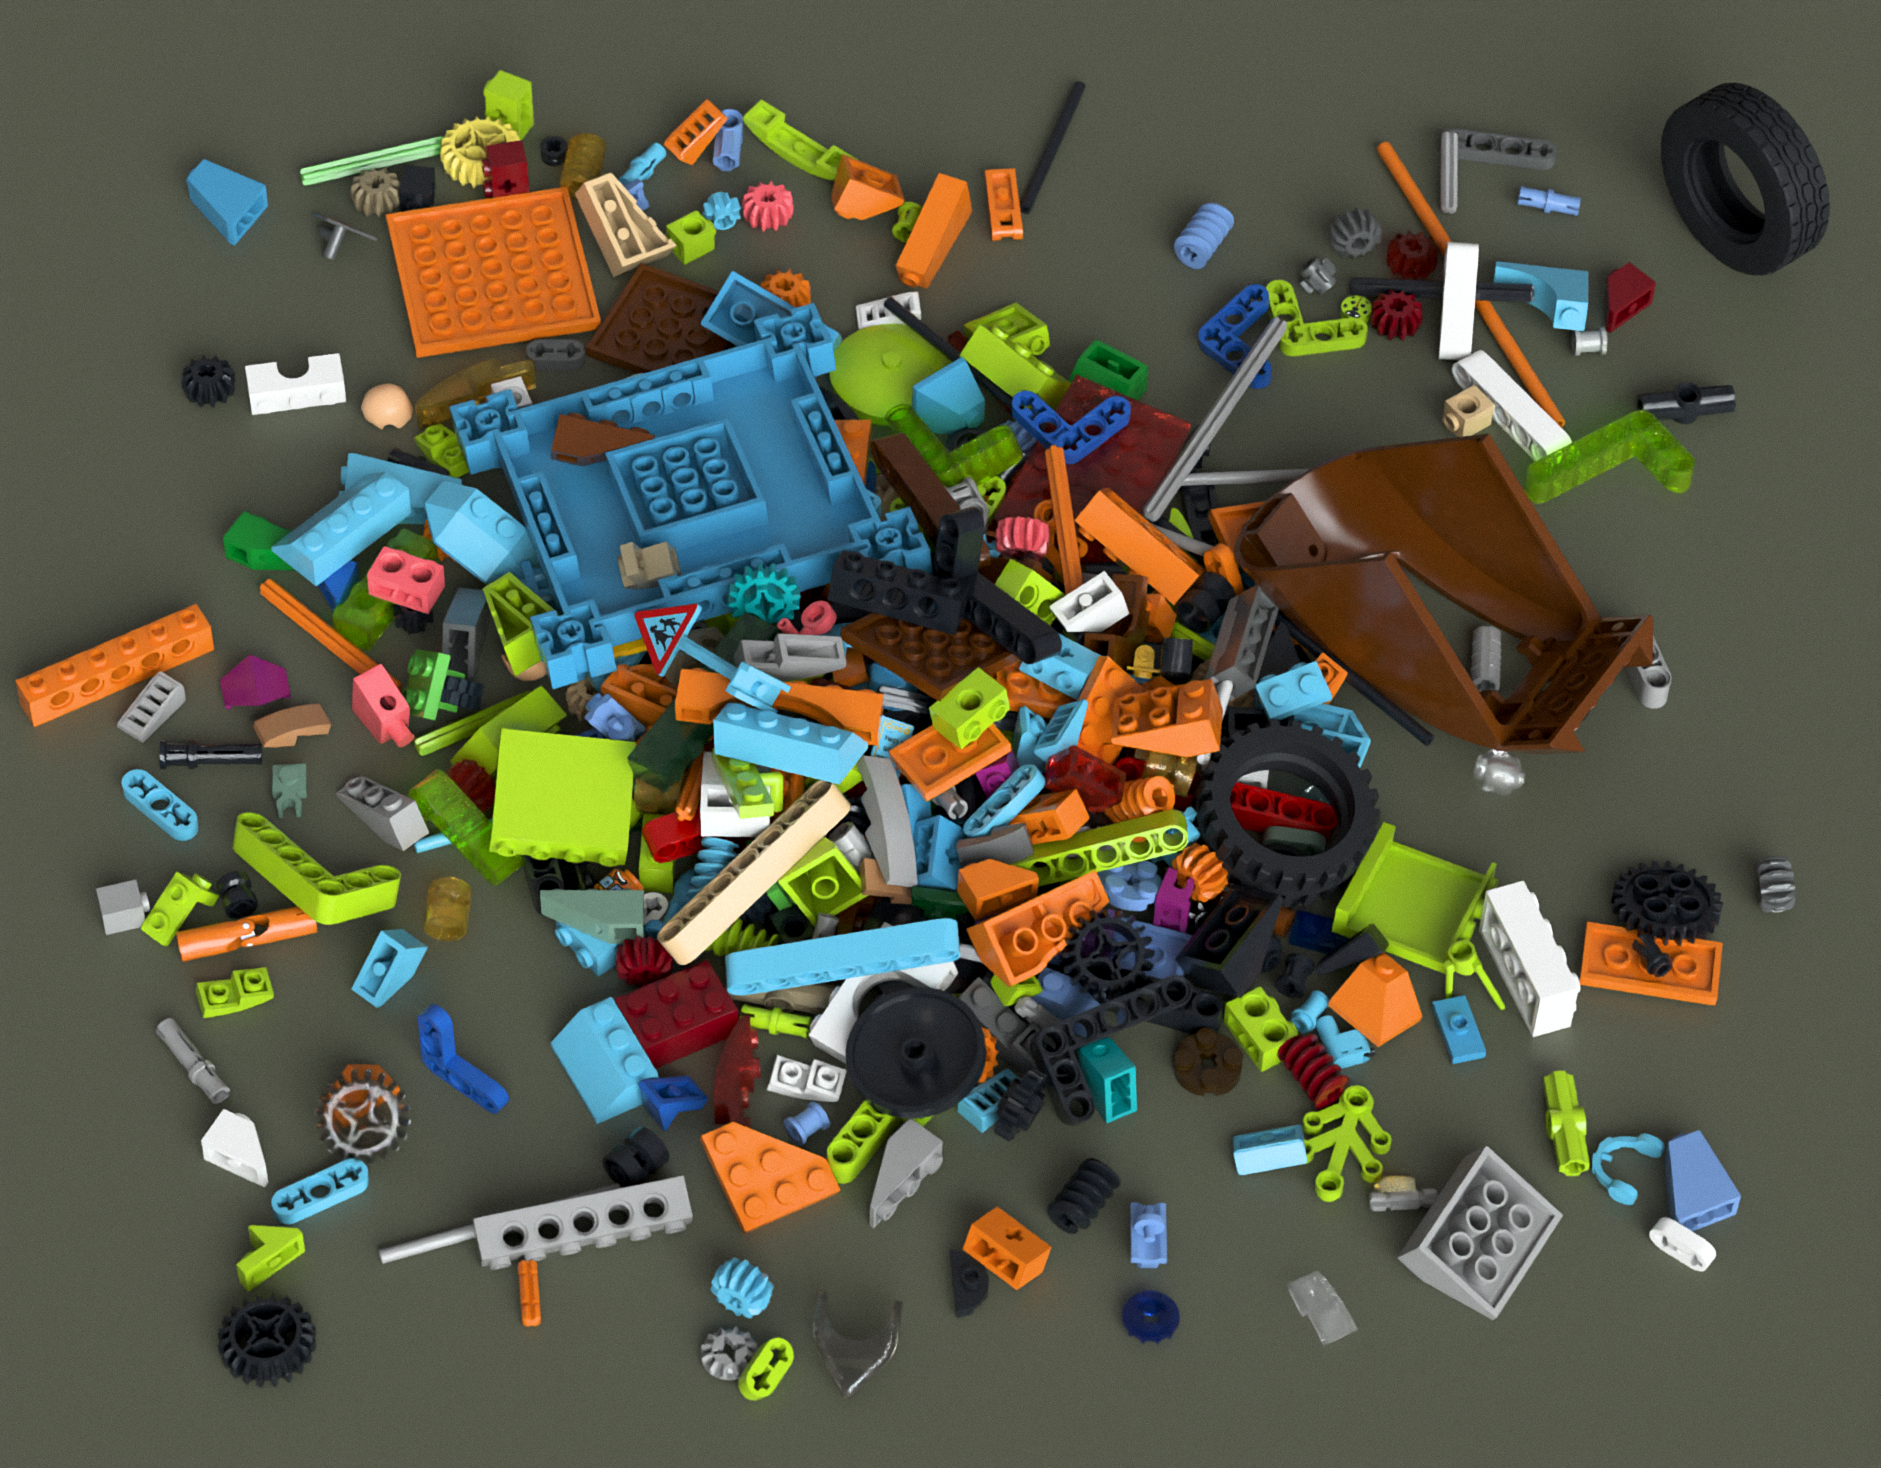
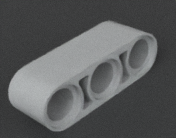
(1651, 682)

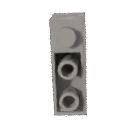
(384, 811)
(906, 1161)

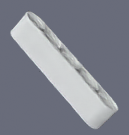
(1512, 406)

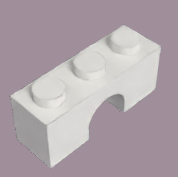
(273, 392)

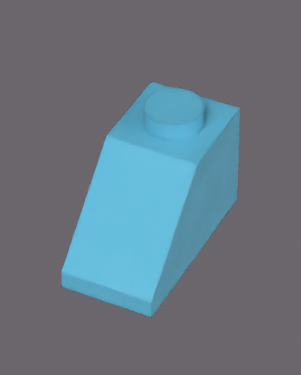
(389, 966)

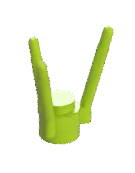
(1466, 962)

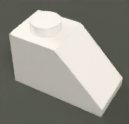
(1091, 606)
(235, 1147)

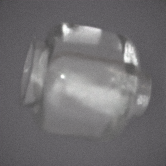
(1498, 772)

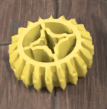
(466, 145)

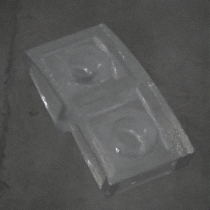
(1323, 1305)

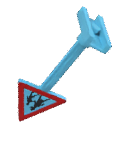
(666, 633)

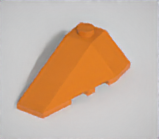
(1030, 934)

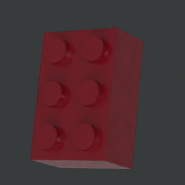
(679, 1014)

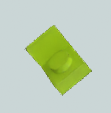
(274, 1250)

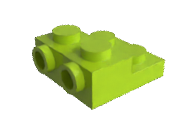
(1019, 324)

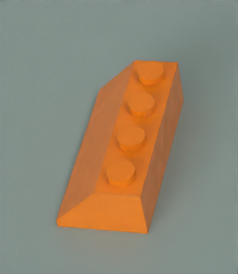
(1139, 545)

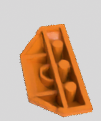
(641, 692)

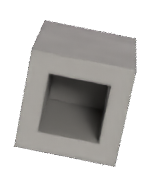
(122, 906)

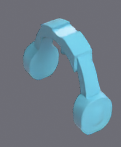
(1617, 1189)

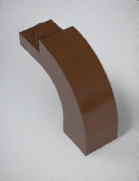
(1127, 634)

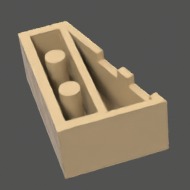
(620, 225)

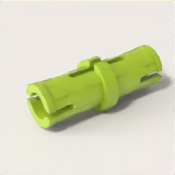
(777, 1021)

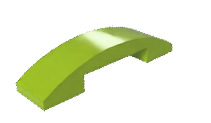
(791, 144)

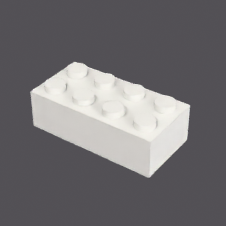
(1529, 958)

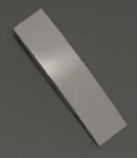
(890, 824)

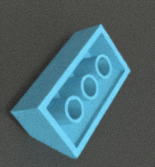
(345, 526)
(786, 743)

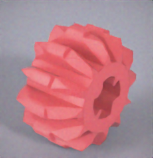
(767, 206)
(1020, 535)

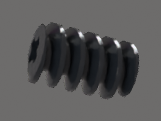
(1083, 1196)

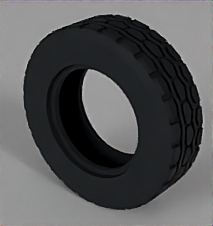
(1777, 157)

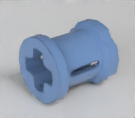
(806, 1123)

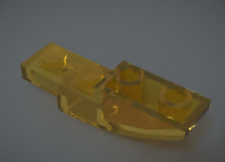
(469, 385)

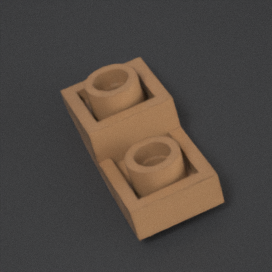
(284, 726)
(875, 885)

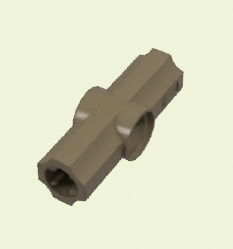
(806, 998)

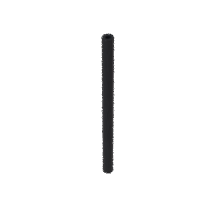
(1052, 147)

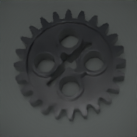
(1666, 903)

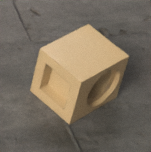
(1468, 412)

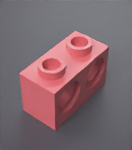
(406, 579)

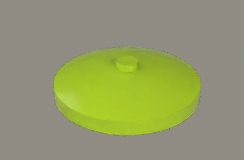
(880, 368)

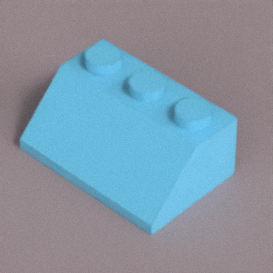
(603, 1060)

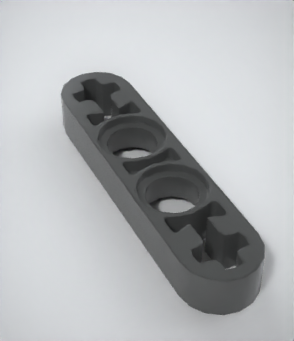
(1499, 143)

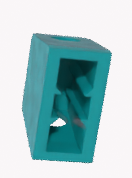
(1109, 1078)

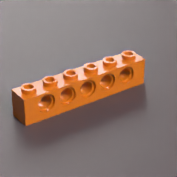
(114, 665)

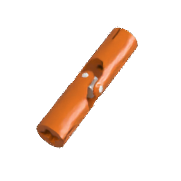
(231, 935)

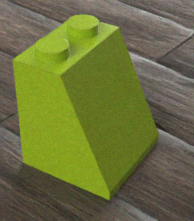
(823, 881)

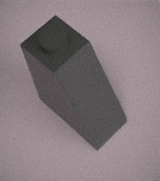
(465, 631)

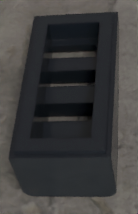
(1361, 946)

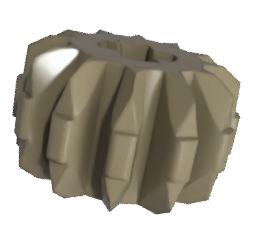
(375, 192)

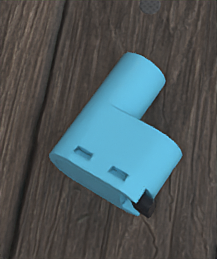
(1346, 1047)

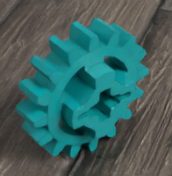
(778, 588)

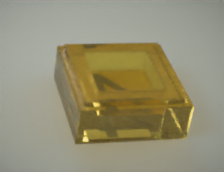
(1394, 1183)

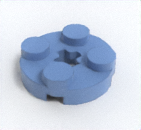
(1131, 885)

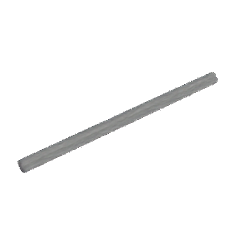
(1214, 420)

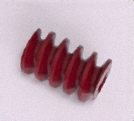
(1313, 1069)

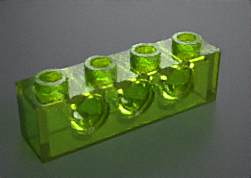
(366, 617)

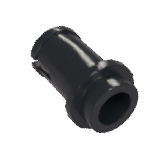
(1656, 961)

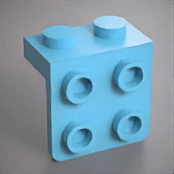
(1291, 691)

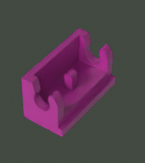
(1173, 904)

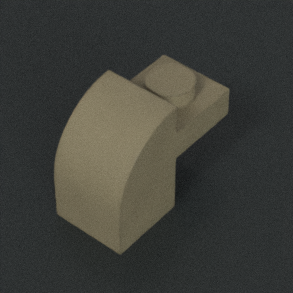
(646, 566)

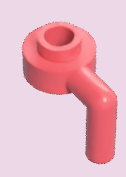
(816, 619)

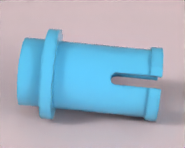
(1306, 1016)

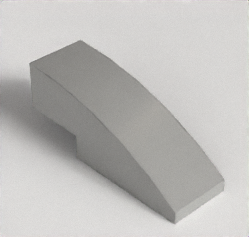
(793, 655)

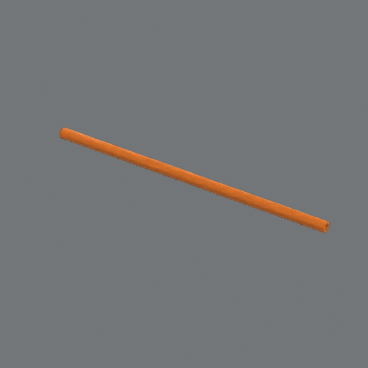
(1484, 308)

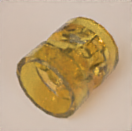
(1175, 768)
(652, 800)
(447, 909)

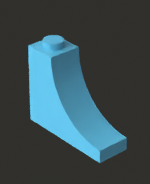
(1558, 291)

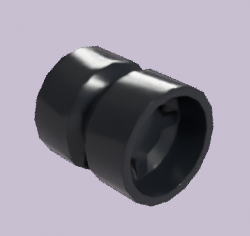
(1204, 602)
(638, 1156)

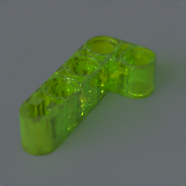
(462, 825)

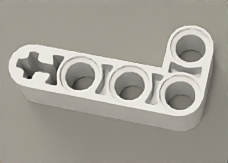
(1458, 300)

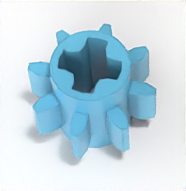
(722, 210)

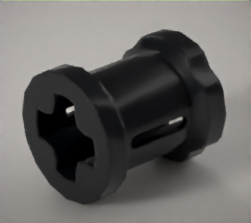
(1294, 976)

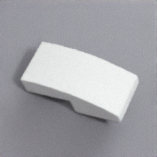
(806, 1082)

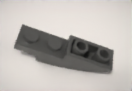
(1011, 1032)

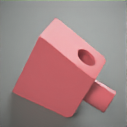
(381, 707)

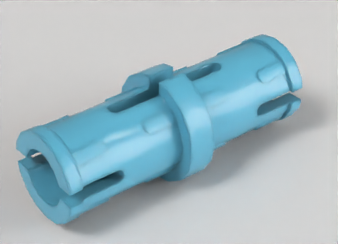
(643, 166)

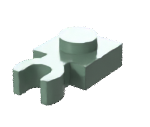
(289, 786)

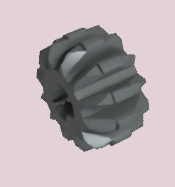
(1355, 233)
(1774, 884)

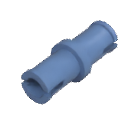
(1548, 201)

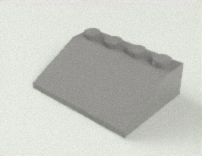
(1481, 1234)

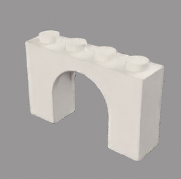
(832, 1028)

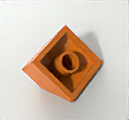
(864, 190)
(1378, 1000)

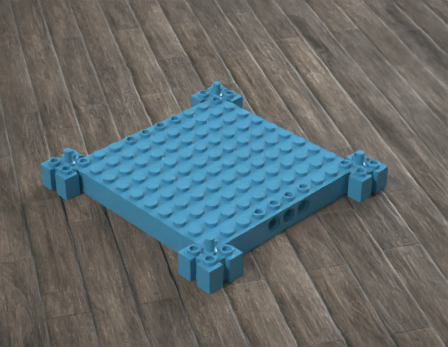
(733, 479)

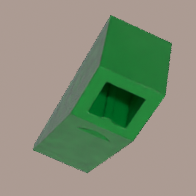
(251, 542)

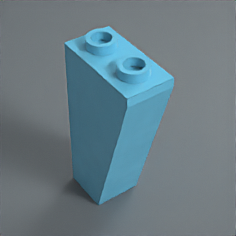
(418, 481)

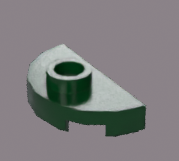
(938, 903)

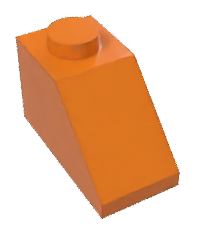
(995, 887)

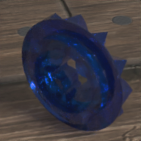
(1151, 1303)

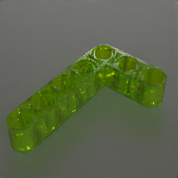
(1629, 436)
(978, 458)

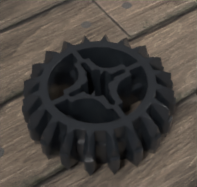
(1112, 970)
(266, 1353)

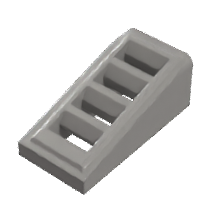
(160, 688)

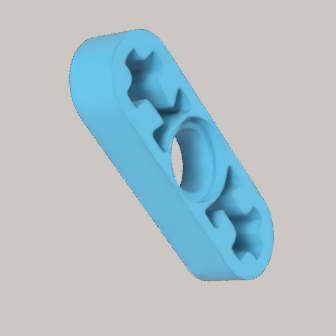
(1017, 789)
(163, 818)
(313, 1205)

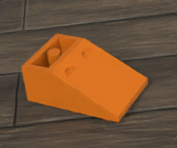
(1170, 720)

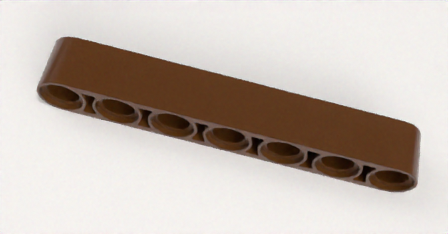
(917, 485)

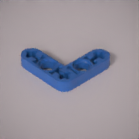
(1229, 333)
(1068, 434)
(440, 1058)

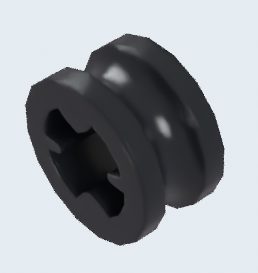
(553, 158)

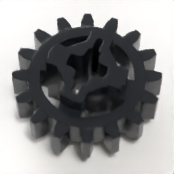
(1021, 1104)

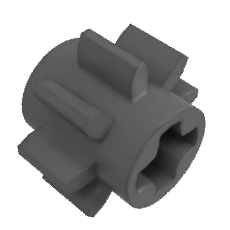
(1317, 275)

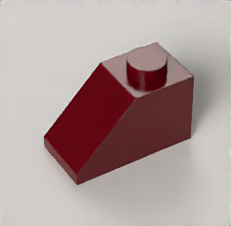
(1626, 295)

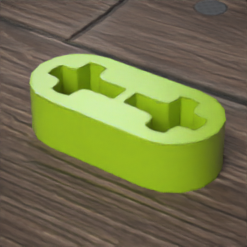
(772, 1373)

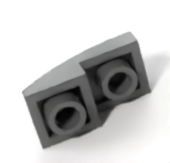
(1004, 845)

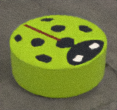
(1356, 307)

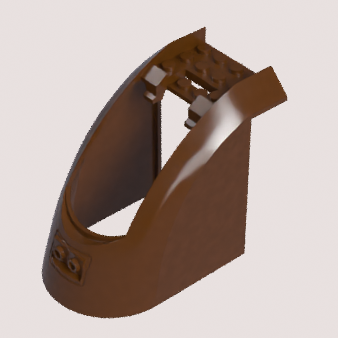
(1467, 529)

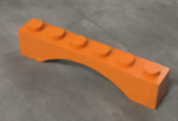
(703, 696)

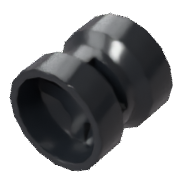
(237, 894)

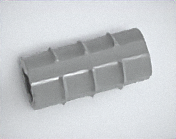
(1486, 658)
(852, 844)

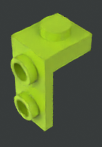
(176, 904)

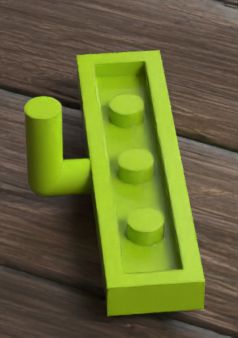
(748, 787)

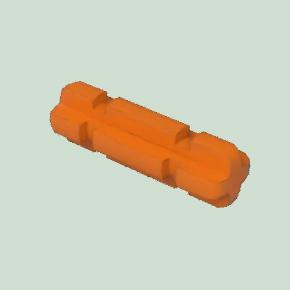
(529, 1293)

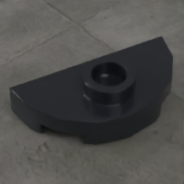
(969, 1282)

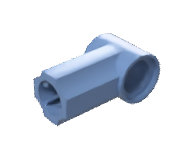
(729, 141)

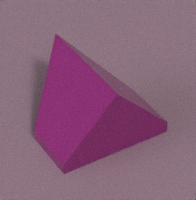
(254, 683)

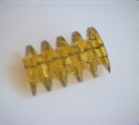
(582, 161)

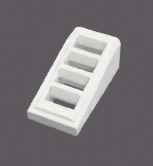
(909, 300)

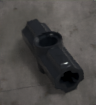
(1688, 402)

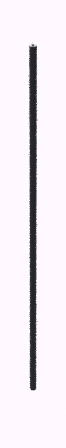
(1352, 677)

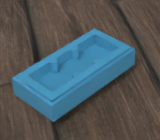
(1458, 1029)

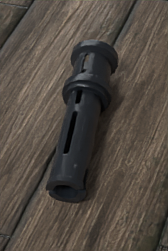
(192, 754)

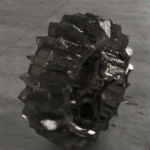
(377, 1124)

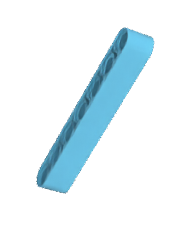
(842, 956)

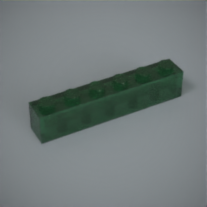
(674, 743)

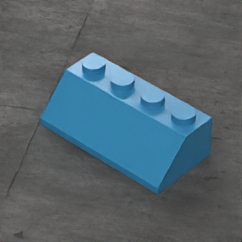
(740, 304)

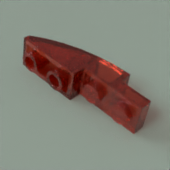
(736, 1075)

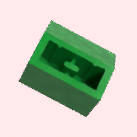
(1112, 369)

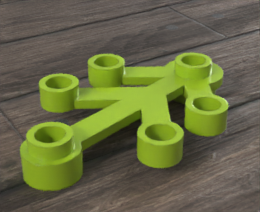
(1345, 1138)

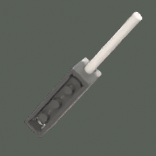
(1240, 647)

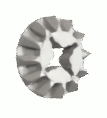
(720, 1364)

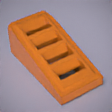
(690, 126)

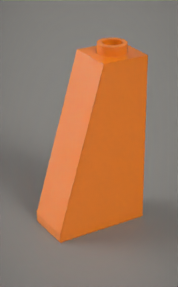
(934, 231)

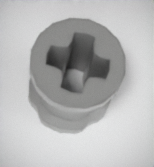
(1589, 341)

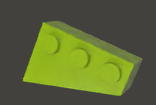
(1013, 366)
(511, 609)
(532, 713)

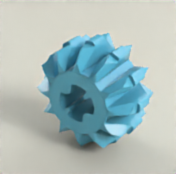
(742, 1287)

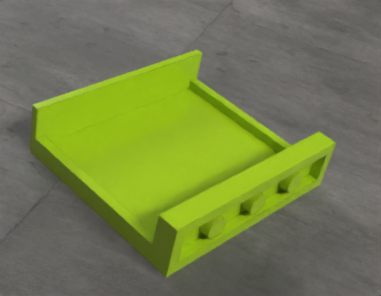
(562, 797)
(1413, 900)

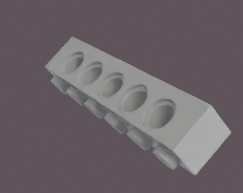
(668, 1193)

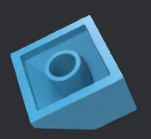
(949, 399)

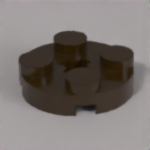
(1212, 1046)

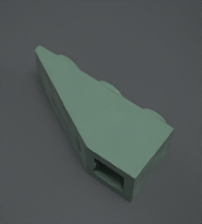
(599, 913)

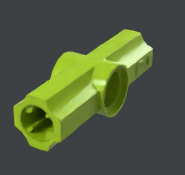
(1566, 1123)

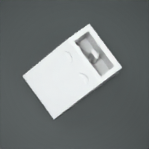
(717, 809)

